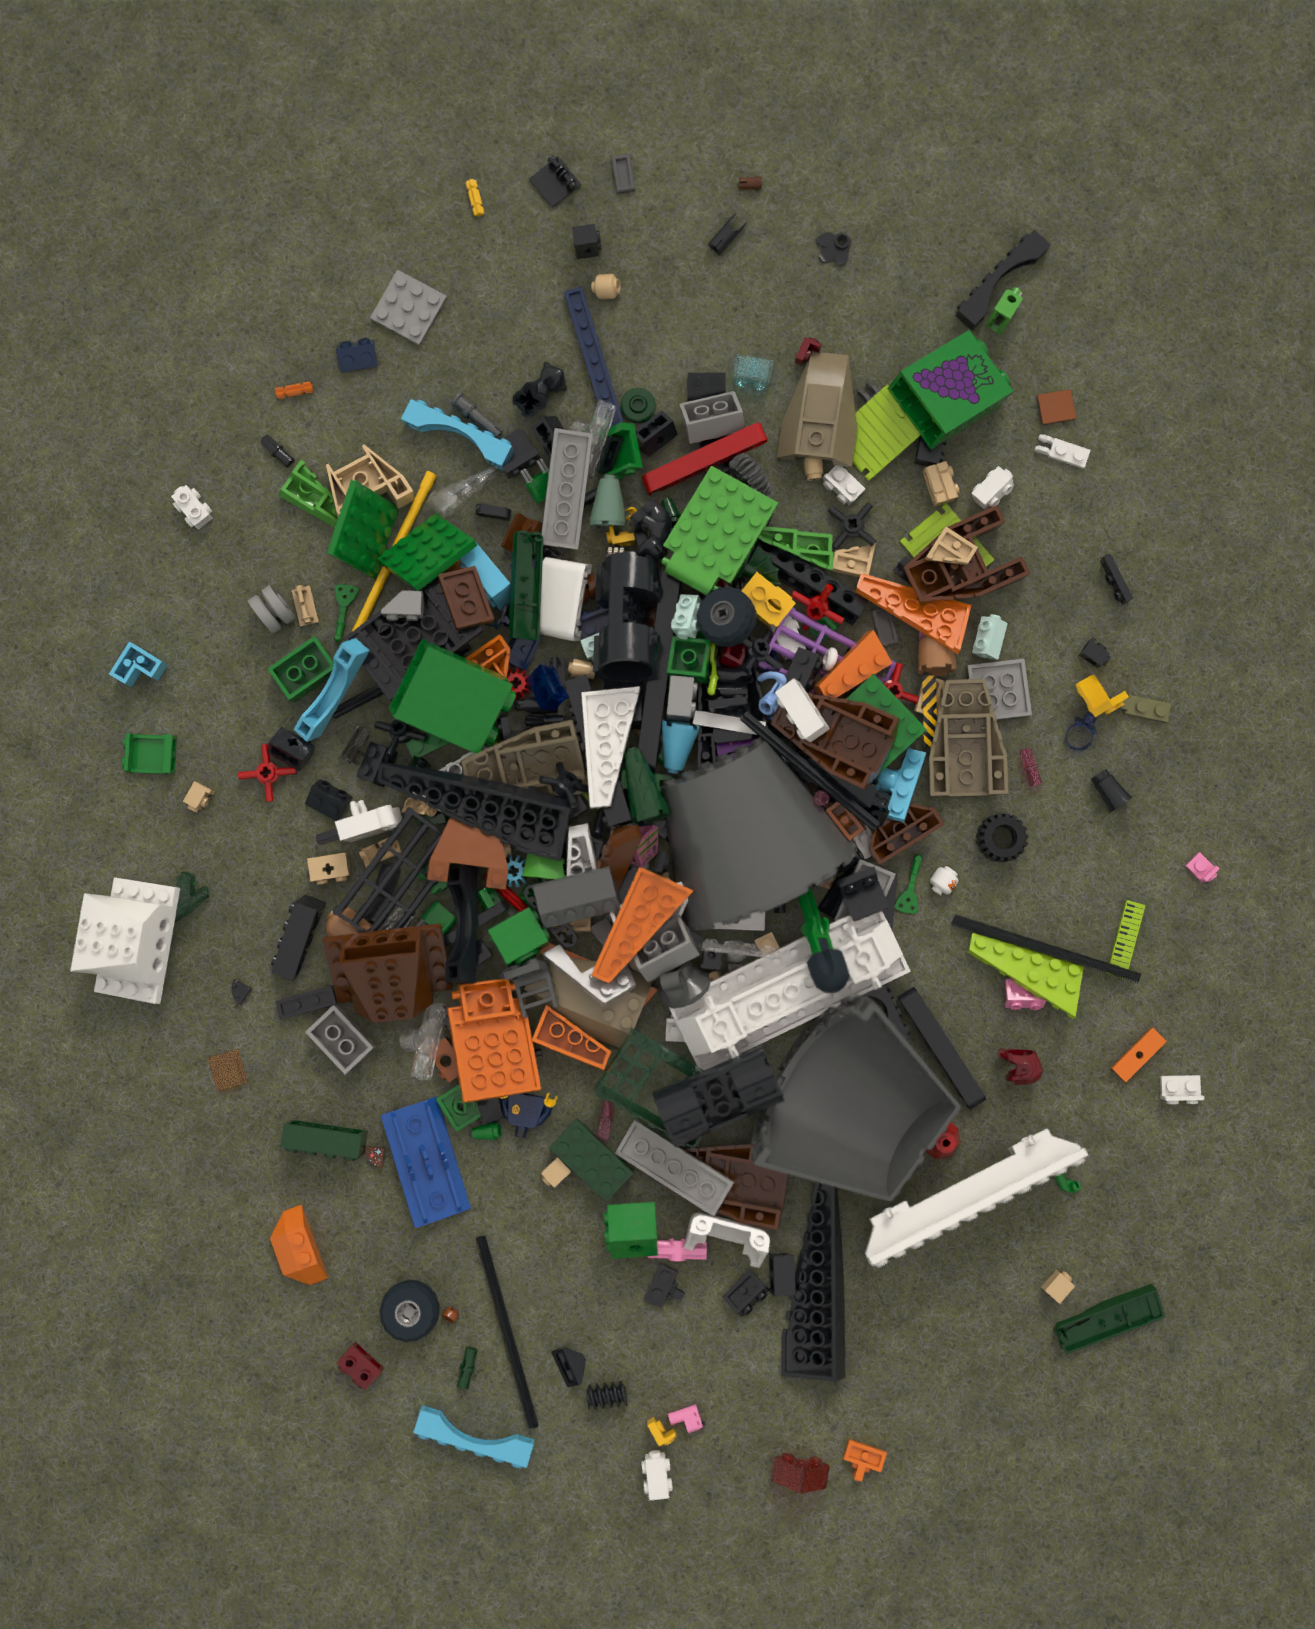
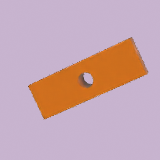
(1147, 1046)

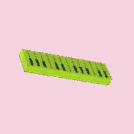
(1126, 935)

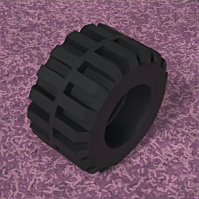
(1018, 837)

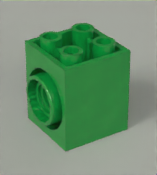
(519, 937)
(631, 1230)

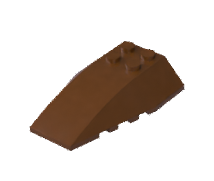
(853, 745)
(757, 1192)

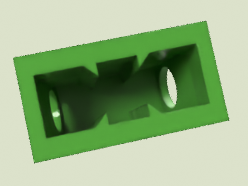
(1006, 307)

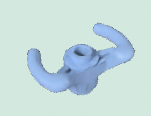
(768, 703)

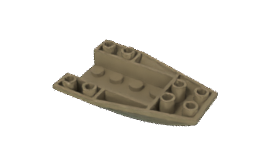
(821, 413)

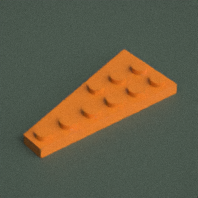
(940, 620)
(643, 913)

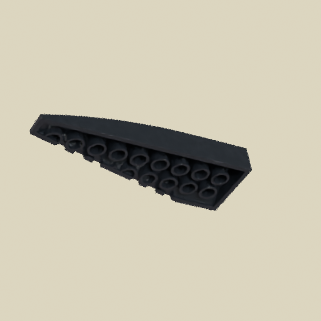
(516, 815)
(816, 1330)

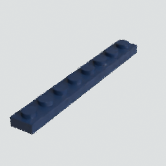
(591, 349)

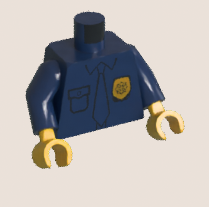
(526, 1111)

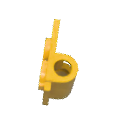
(769, 601)

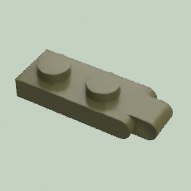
(1146, 708)

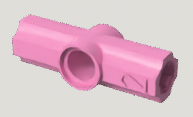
(674, 1250)

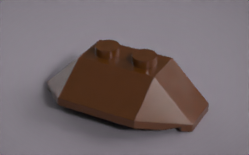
(897, 836)
(620, 852)

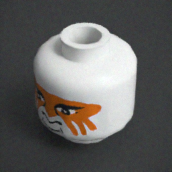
(944, 880)

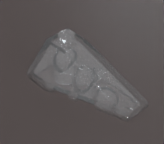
(453, 496)

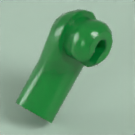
(1067, 1184)

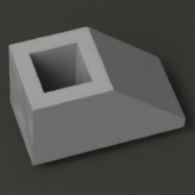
(405, 605)

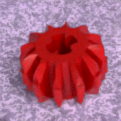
(522, 679)

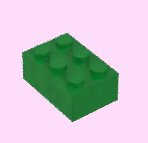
(303, 669)

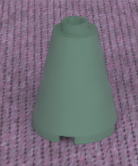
(608, 504)

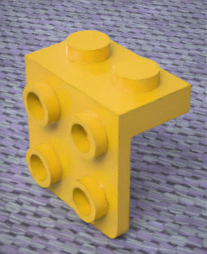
(1096, 697)

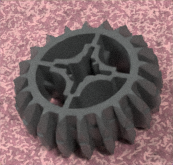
(748, 472)

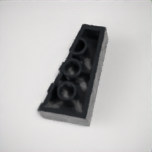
(296, 936)

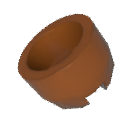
(450, 1315)

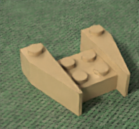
(372, 473)

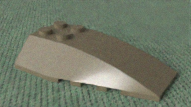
(967, 744)
(530, 755)
(604, 1023)

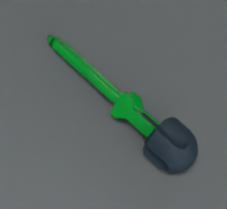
(826, 964)

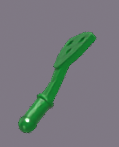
(344, 603)
(909, 892)

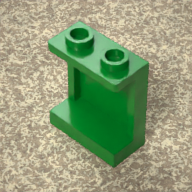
(628, 457)
(149, 753)

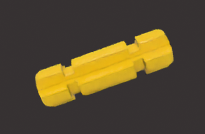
(474, 197)

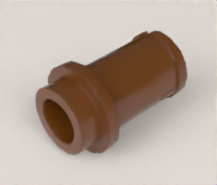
(750, 183)

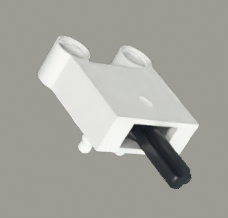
(362, 823)

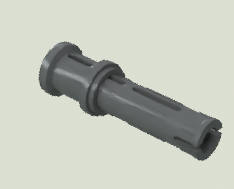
(469, 410)

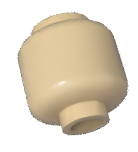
(606, 286)

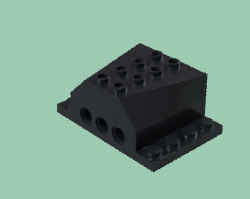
(395, 642)

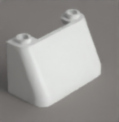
(562, 597)
(752, 1237)

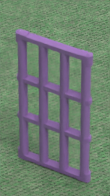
(814, 646)

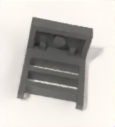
(529, 974)

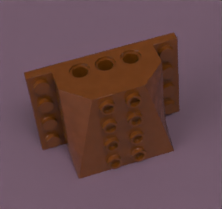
(388, 971)

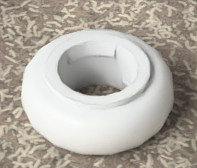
(830, 659)

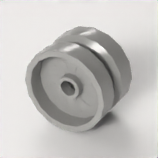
(271, 609)

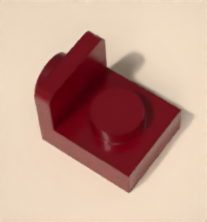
(803, 353)

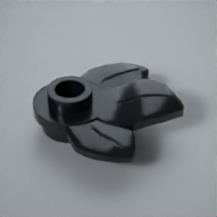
(832, 250)

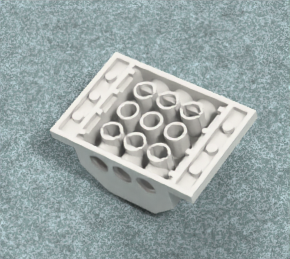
(127, 939)

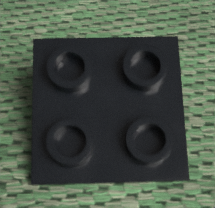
(555, 181)
(706, 384)

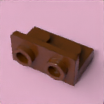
(520, 523)

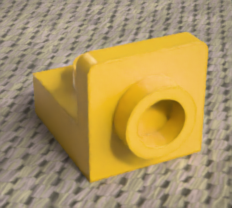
(623, 538)
(657, 1430)

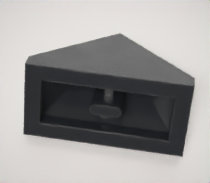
(609, 454)
(489, 1110)
(570, 1365)

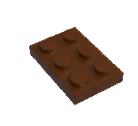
(465, 598)

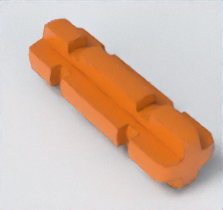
(294, 390)

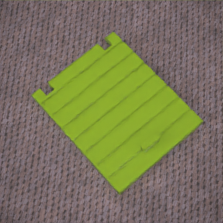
(881, 433)
(931, 528)

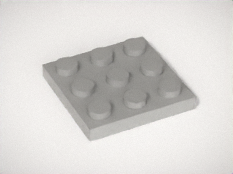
(408, 307)
(1006, 686)

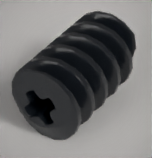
(606, 1395)

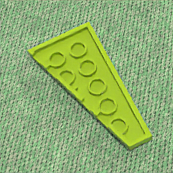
(1036, 972)

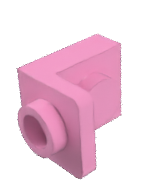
(1202, 868)

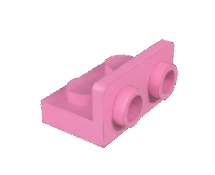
(1021, 998)

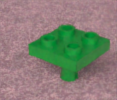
(457, 1112)

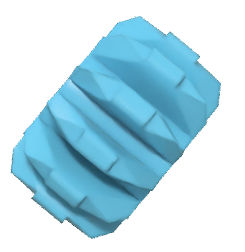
(517, 865)

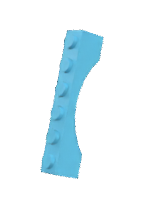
(423, 419)
(346, 665)
(434, 1425)

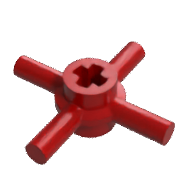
(817, 606)
(896, 686)
(267, 781)

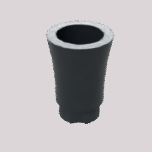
(1110, 790)

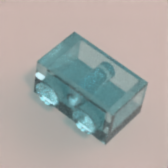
(752, 372)

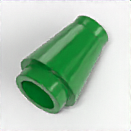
(487, 1132)

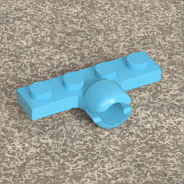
(902, 783)

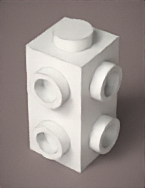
(993, 488)
(188, 502)
(657, 1482)

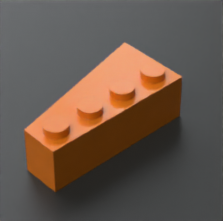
(854, 667)
(567, 1039)

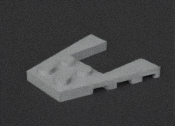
(598, 989)

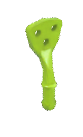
(713, 677)

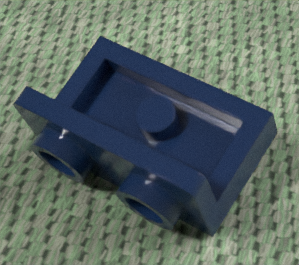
(356, 355)

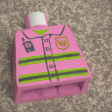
(647, 847)

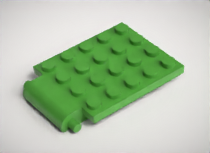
(716, 531)

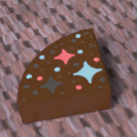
(375, 1155)

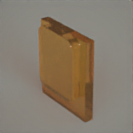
(227, 1070)

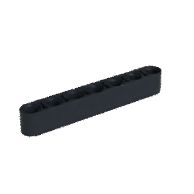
(942, 1047)

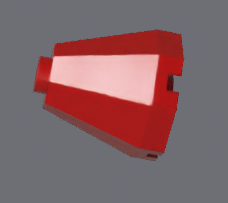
(949, 1145)

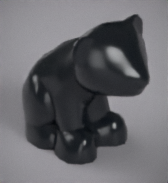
(535, 394)
(657, 524)

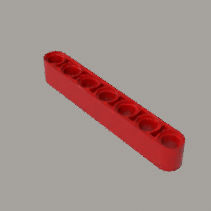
(704, 458)

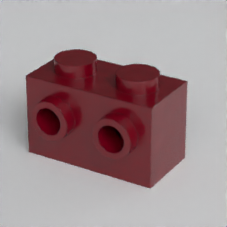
(359, 1366)

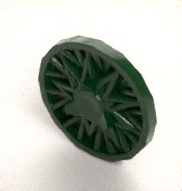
(638, 405)

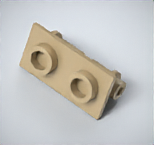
(305, 605)
(419, 807)
(369, 852)

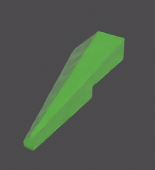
(309, 495)
(806, 545)
(543, 868)

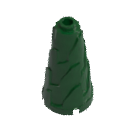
(643, 791)

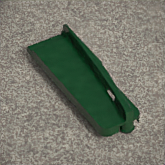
(526, 585)
(1110, 1319)

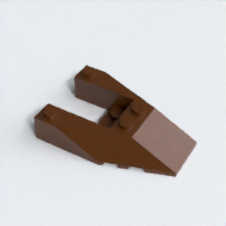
(956, 581)

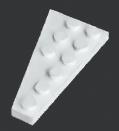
(606, 729)

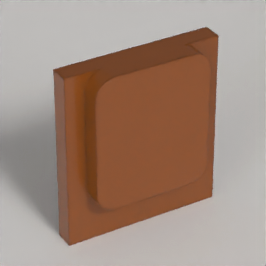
(1056, 407)

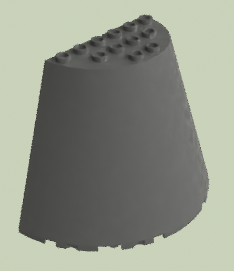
(748, 836)
(853, 1105)

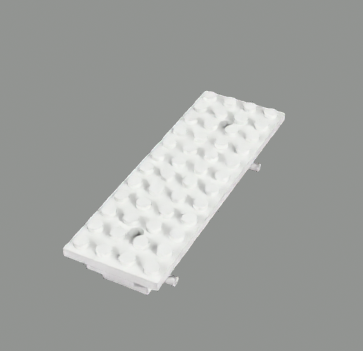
(780, 994)
(1028, 1165)

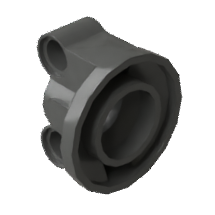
(683, 985)

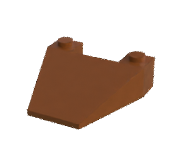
(469, 847)

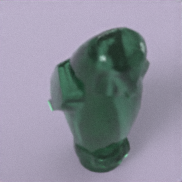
(189, 898)

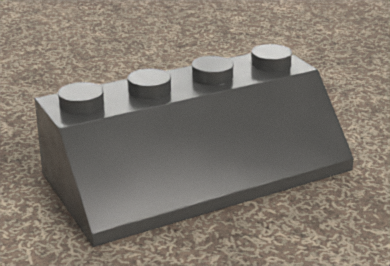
(576, 897)

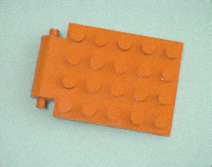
(491, 1042)

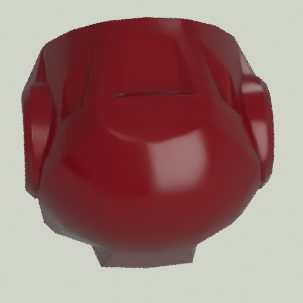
(1027, 1063)

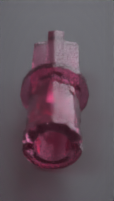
(1030, 766)
(821, 798)
(605, 1120)

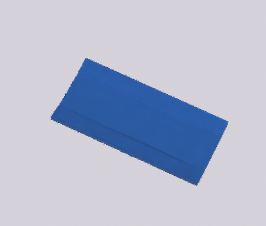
(425, 1162)

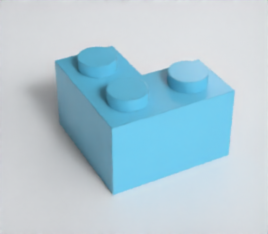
(133, 662)

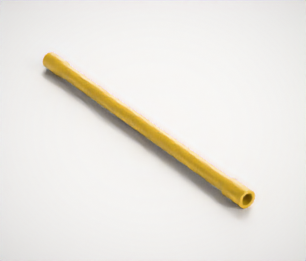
(425, 487)

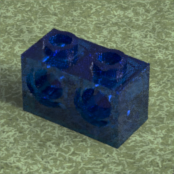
(547, 687)

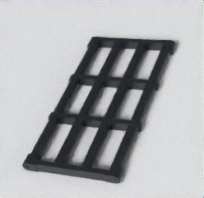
(379, 889)

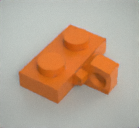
(863, 1458)

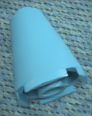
(677, 743)

